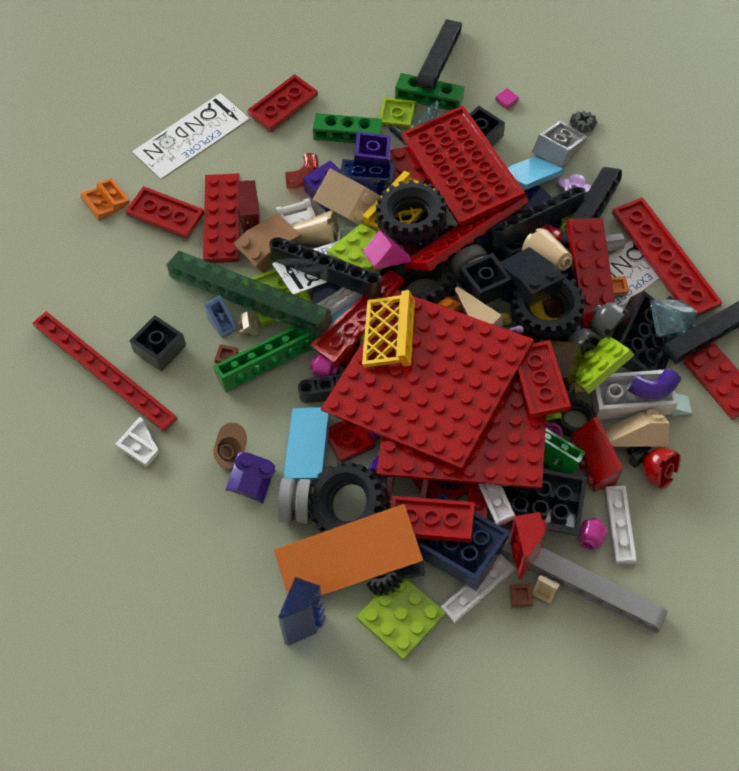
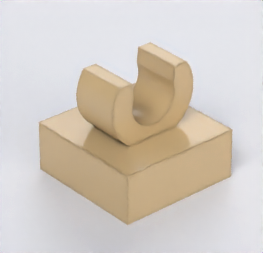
(250, 324)
(545, 589)

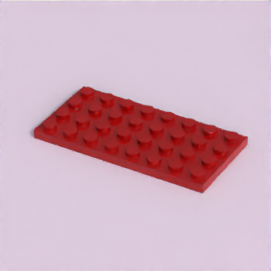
(463, 166)

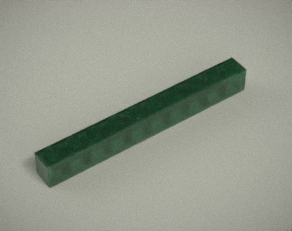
(250, 294)

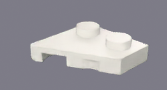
(138, 443)

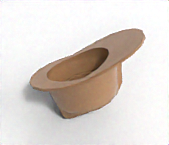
(229, 442)

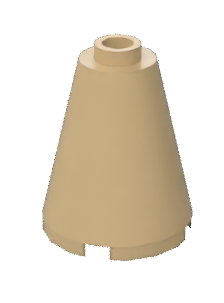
(318, 230)
(549, 247)

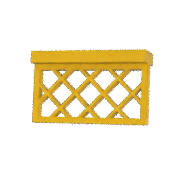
(370, 215)
(404, 333)

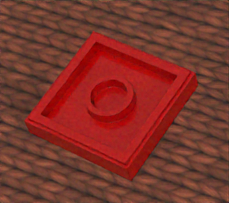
(349, 440)

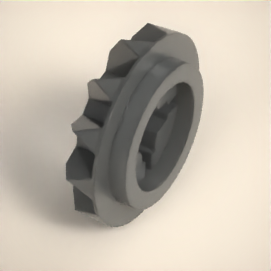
(581, 126)

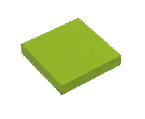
(397, 113)

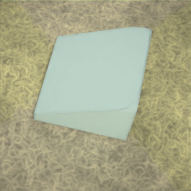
(683, 406)

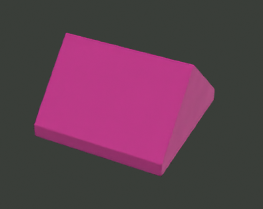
(385, 252)

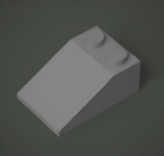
(558, 143)

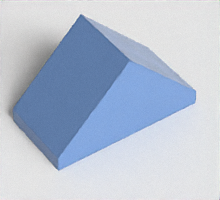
(220, 316)

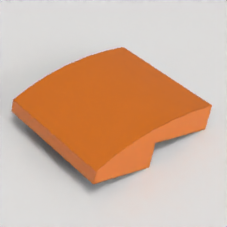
(105, 199)

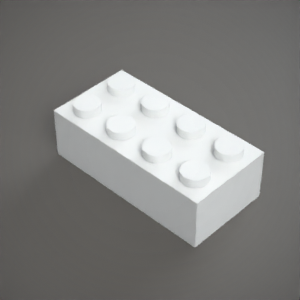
(614, 401)

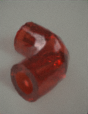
(294, 179)

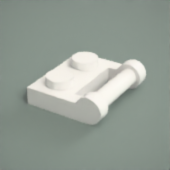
(297, 217)

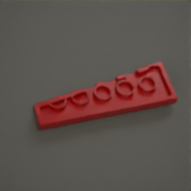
(351, 324)

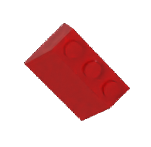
(600, 460)
(526, 540)

